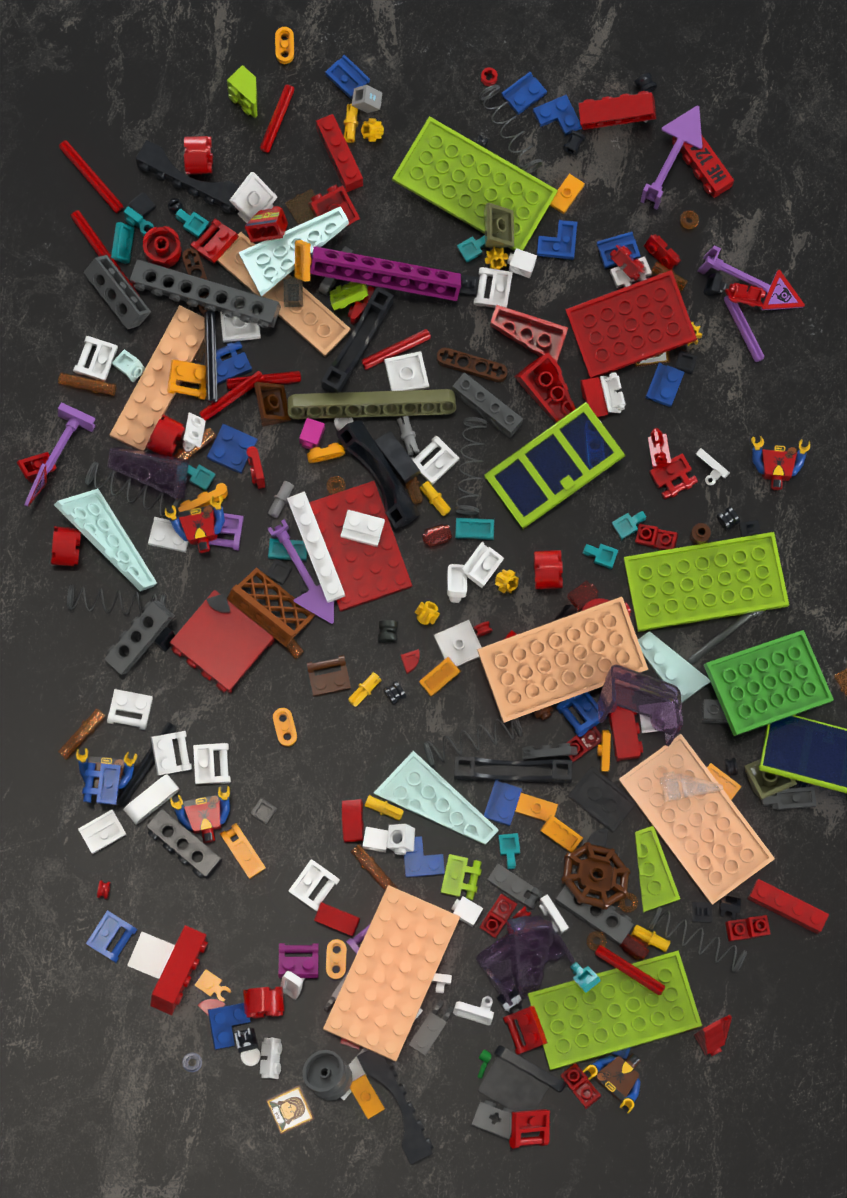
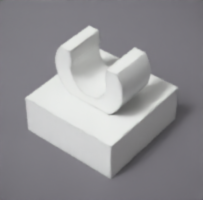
(441, 980)

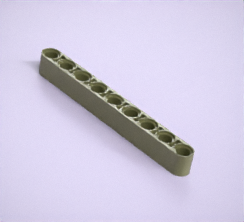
(371, 404)

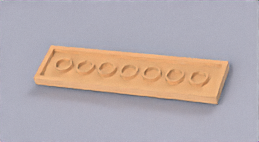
(311, 321)
(150, 395)

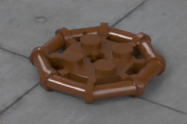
(594, 885)

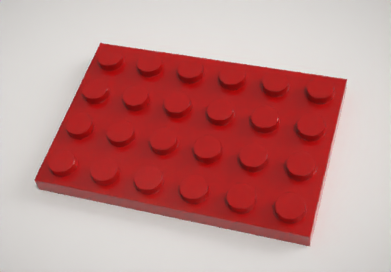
(631, 324)
(362, 569)

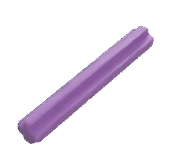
(745, 330)

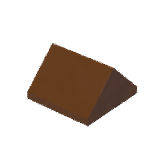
(271, 403)

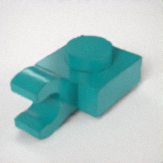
(135, 219)
(193, 224)
(471, 248)
(201, 476)
(627, 525)
(603, 555)
(509, 846)
(584, 978)

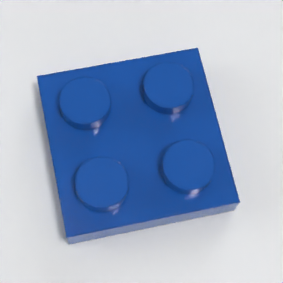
(231, 448)

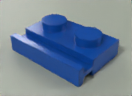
(346, 76)
(524, 93)
(608, 245)
(665, 384)
(502, 803)

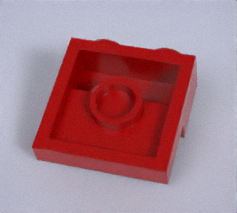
(333, 199)

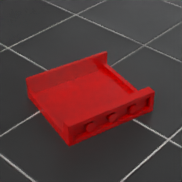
(221, 643)

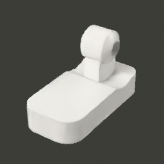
(718, 470)
(456, 583)
(292, 984)
(474, 1013)

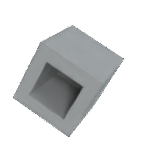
(367, 99)

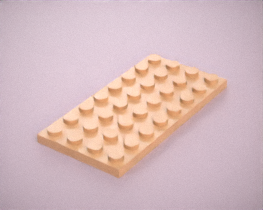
(560, 659)
(701, 830)
(391, 973)

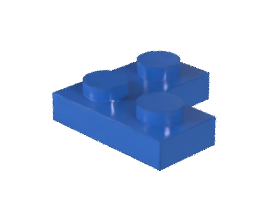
(559, 110)
(563, 245)
(419, 865)
(221, 1023)

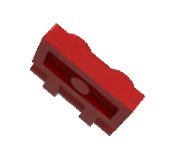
(666, 474)

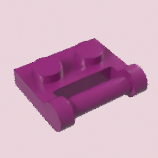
(301, 966)

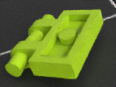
(347, 294)
(455, 874)

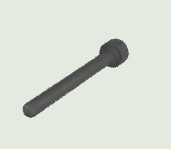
(722, 635)

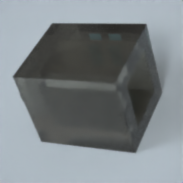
(293, 292)

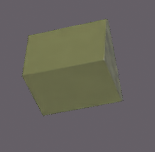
(498, 226)
(765, 783)

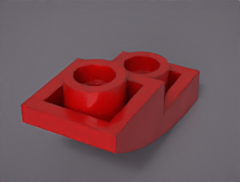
(356, 312)
(594, 395)
(656, 538)
(585, 743)
(352, 820)
(498, 915)
(337, 919)
(747, 928)
(580, 1085)

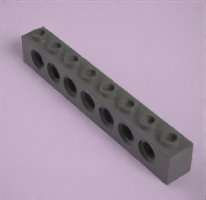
(144, 270)

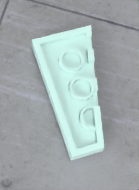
(671, 666)

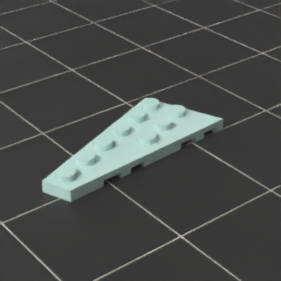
(275, 258)
(100, 526)
(426, 793)

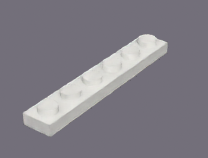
(316, 547)

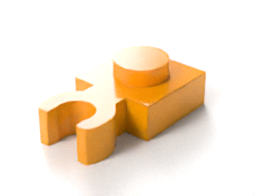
(211, 984)

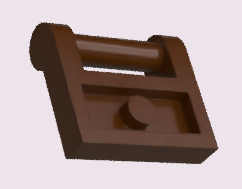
(329, 682)

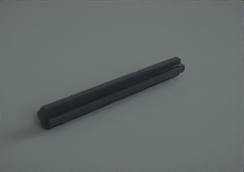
(210, 356)
(141, 771)

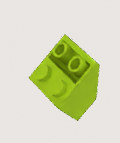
(243, 90)

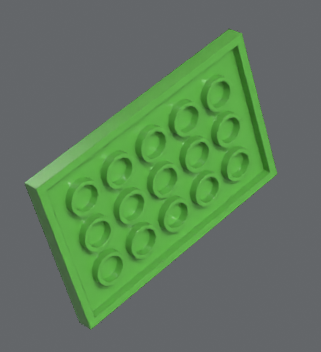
(768, 682)

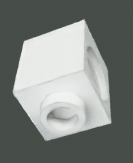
(522, 263)
(399, 831)
(375, 839)
(467, 911)

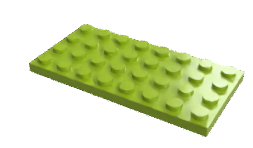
(466, 176)
(706, 581)
(614, 1012)

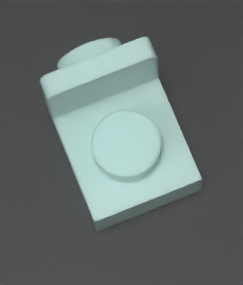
(129, 365)

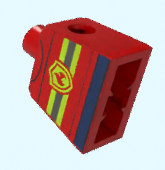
(267, 225)

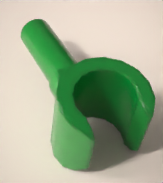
(485, 1056)

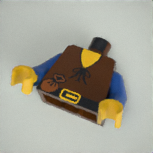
(127, 767)
(618, 1077)

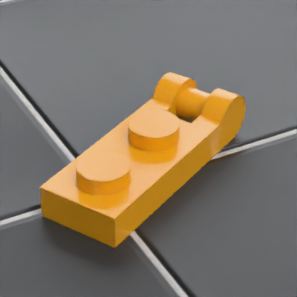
(204, 498)
(243, 851)

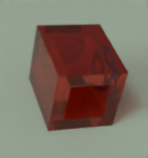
(582, 595)

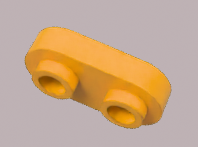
(284, 46)
(332, 451)
(285, 727)
(336, 959)

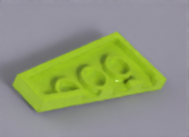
(654, 873)

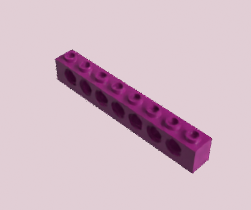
(385, 273)

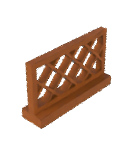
(262, 614)

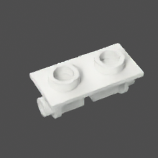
(614, 401)
(193, 432)
(271, 1067)

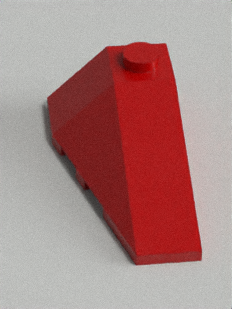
(547, 387)
(714, 1036)

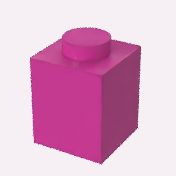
(311, 433)

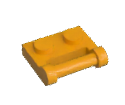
(188, 373)

